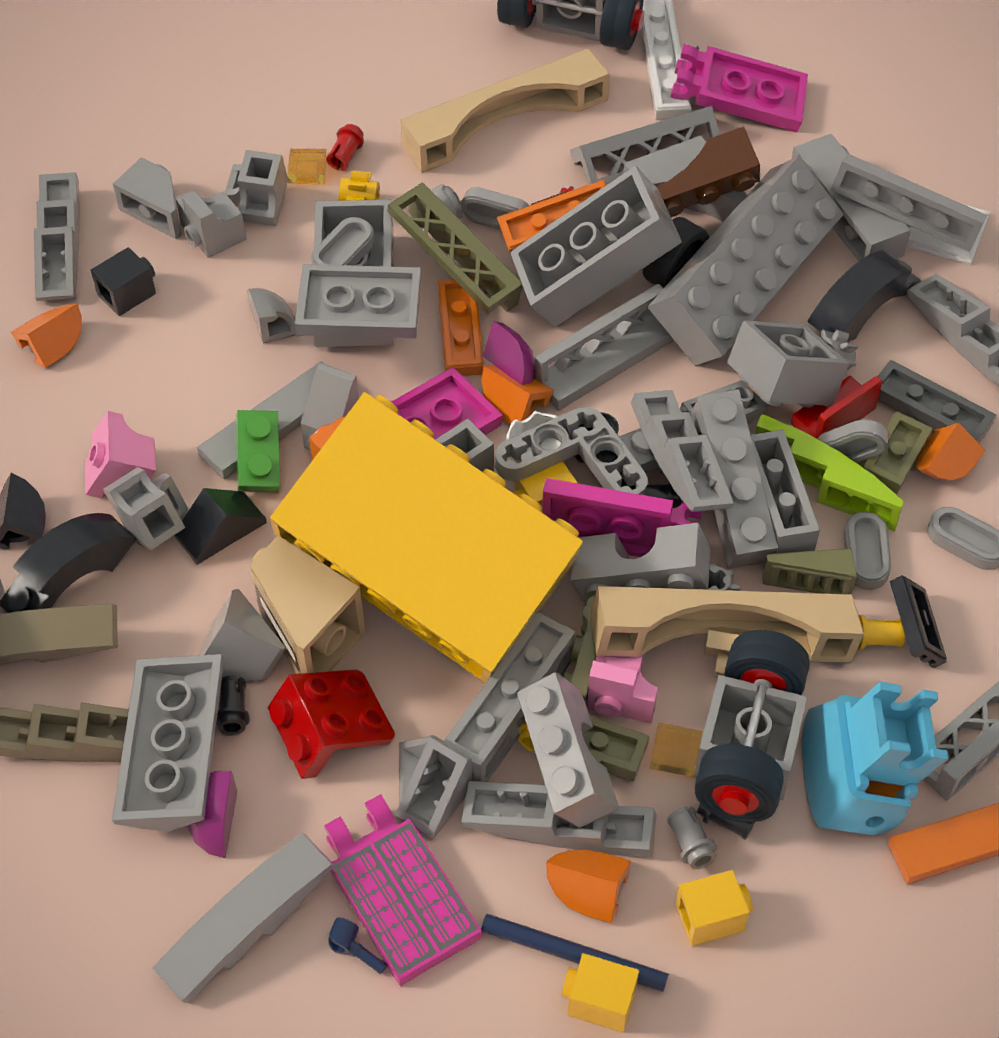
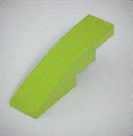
(839, 479)

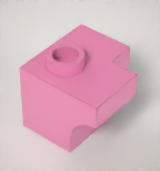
(115, 453)
(620, 688)

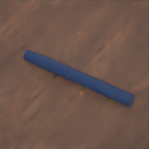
(566, 949)

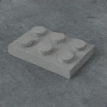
(358, 301)

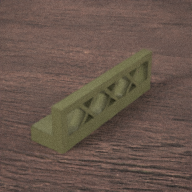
(461, 244)

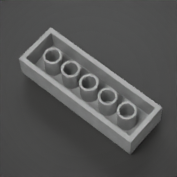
(746, 261)

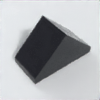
(217, 521)

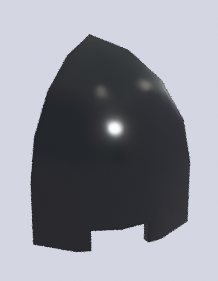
(20, 512)

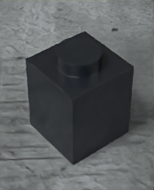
(124, 281)

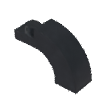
(861, 293)
(64, 556)

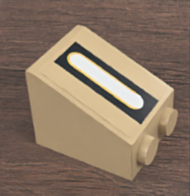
(307, 606)

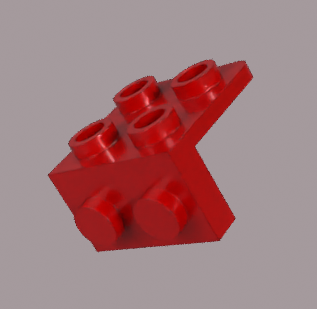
(325, 715)

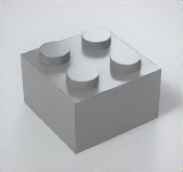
(787, 364)

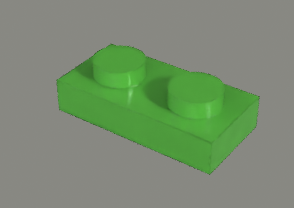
(257, 451)

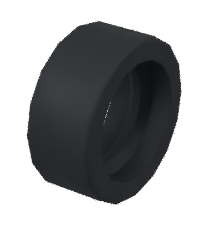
(668, 265)

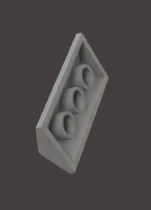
(168, 742)

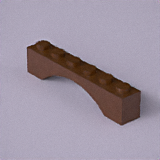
(721, 167)

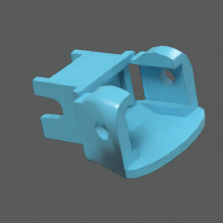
(865, 741)

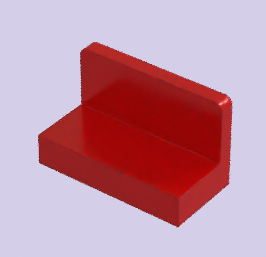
(850, 404)

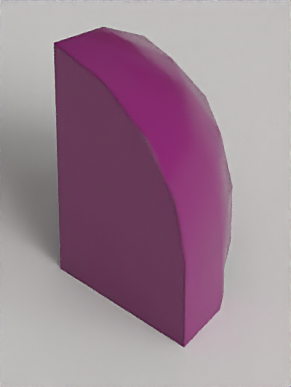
(510, 353)
(214, 831)

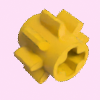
(359, 187)

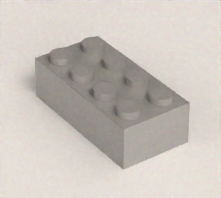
(327, 217)
(595, 247)

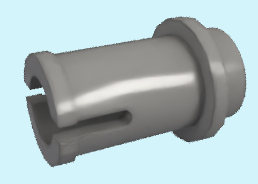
(696, 847)

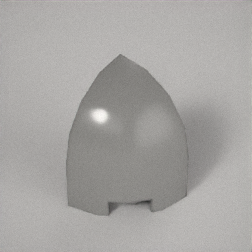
(271, 314)

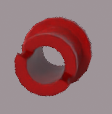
(349, 139)

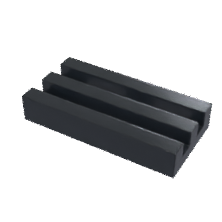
(918, 621)

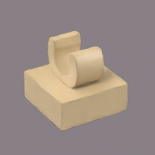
(719, 645)

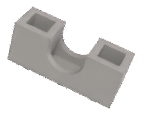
(675, 562)
(573, 777)

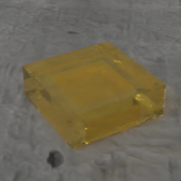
(307, 166)
(675, 749)

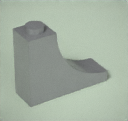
(668, 162)

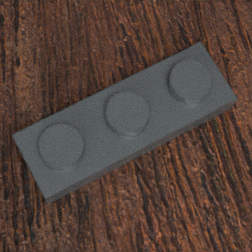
(931, 402)

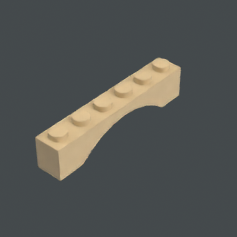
(564, 84)
(638, 618)

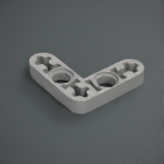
(583, 442)

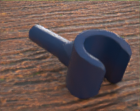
(342, 941)

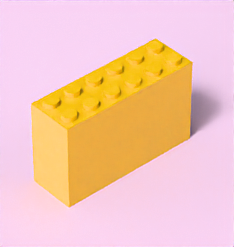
(427, 535)

